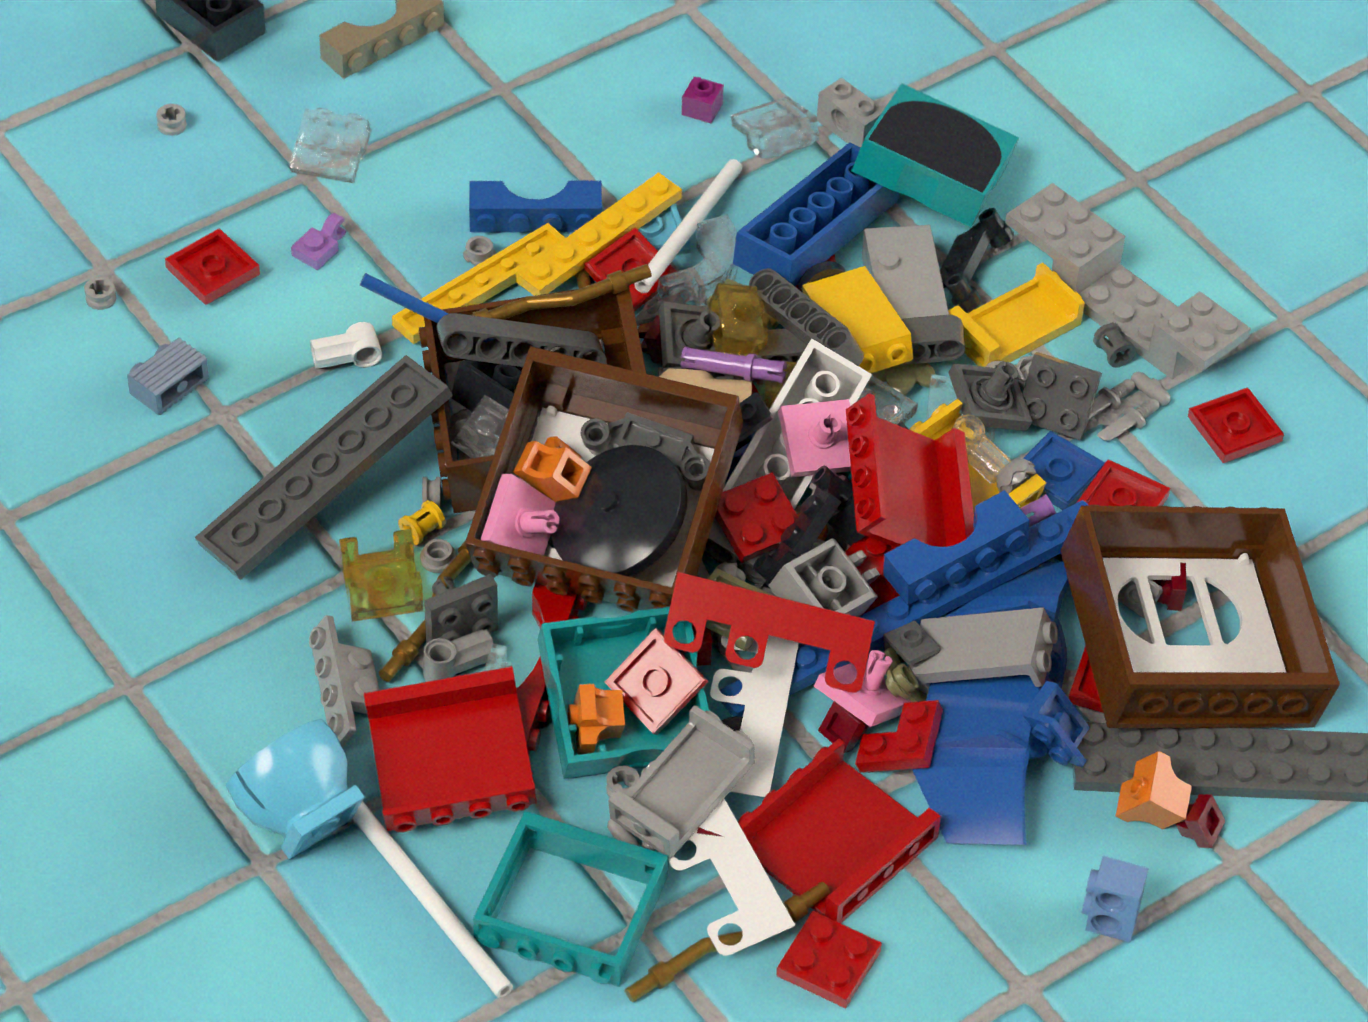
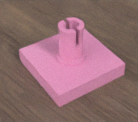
(816, 436)
(520, 517)
(874, 700)

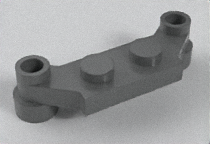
(641, 431)

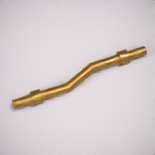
(615, 283)
(407, 649)
(663, 972)

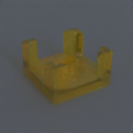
(381, 581)

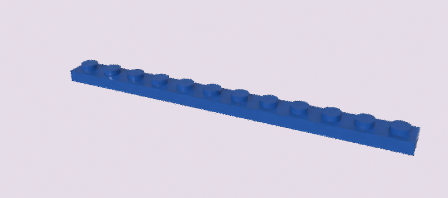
(1043, 543)

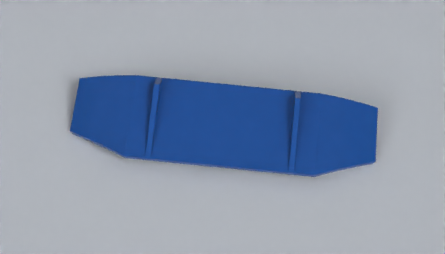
(982, 733)

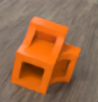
(553, 469)
(596, 716)
(1154, 793)

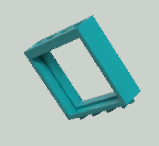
(584, 848)

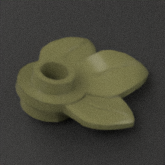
(906, 376)
(901, 679)

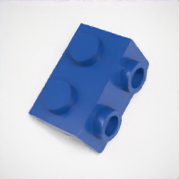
(1057, 724)

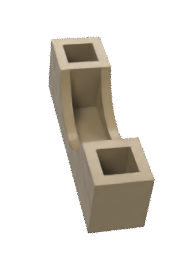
(354, 47)

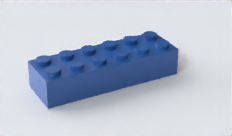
(812, 219)

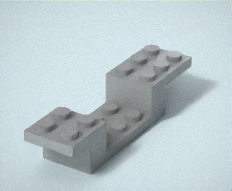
(1089, 261)

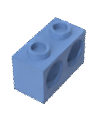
(1114, 898)

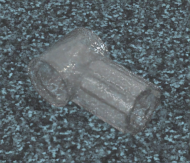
(980, 449)

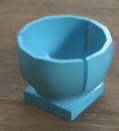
(297, 787)

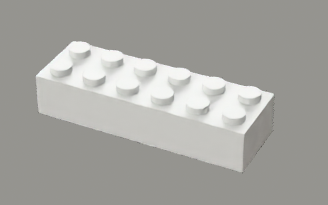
(816, 377)

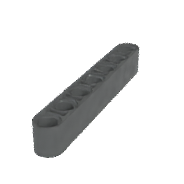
(932, 339)

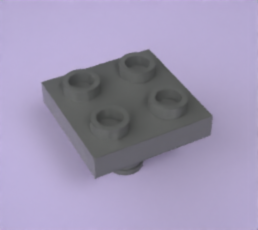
(685, 327)
(1060, 394)
(991, 395)
(461, 609)

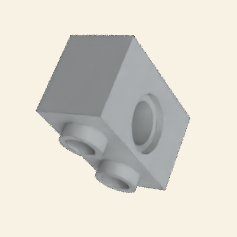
(847, 111)

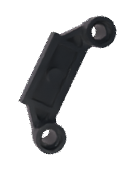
(966, 255)
(816, 511)

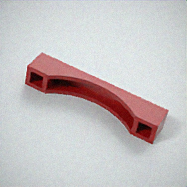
(532, 692)

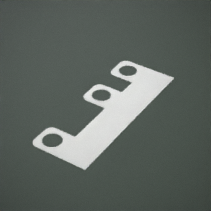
(765, 702)
(759, 905)

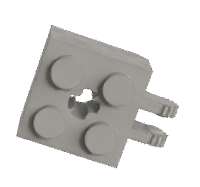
(827, 580)

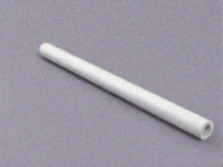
(689, 224)
(432, 902)

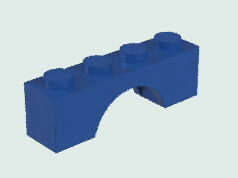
(499, 210)
(920, 569)

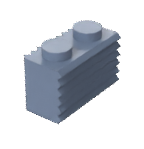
(167, 375)

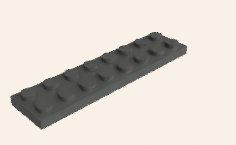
(323, 467)
(1232, 761)

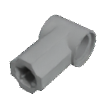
(447, 657)

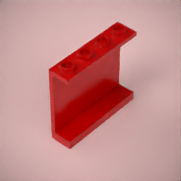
(907, 481)
(450, 749)
(835, 831)

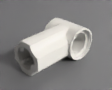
(356, 346)

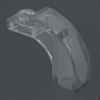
(716, 245)

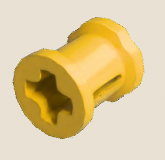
(423, 521)

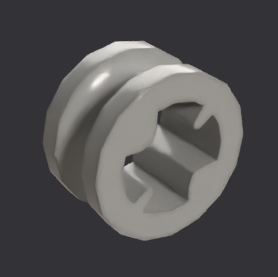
(171, 127)
(96, 300)
(431, 490)
(618, 774)

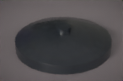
(624, 511)

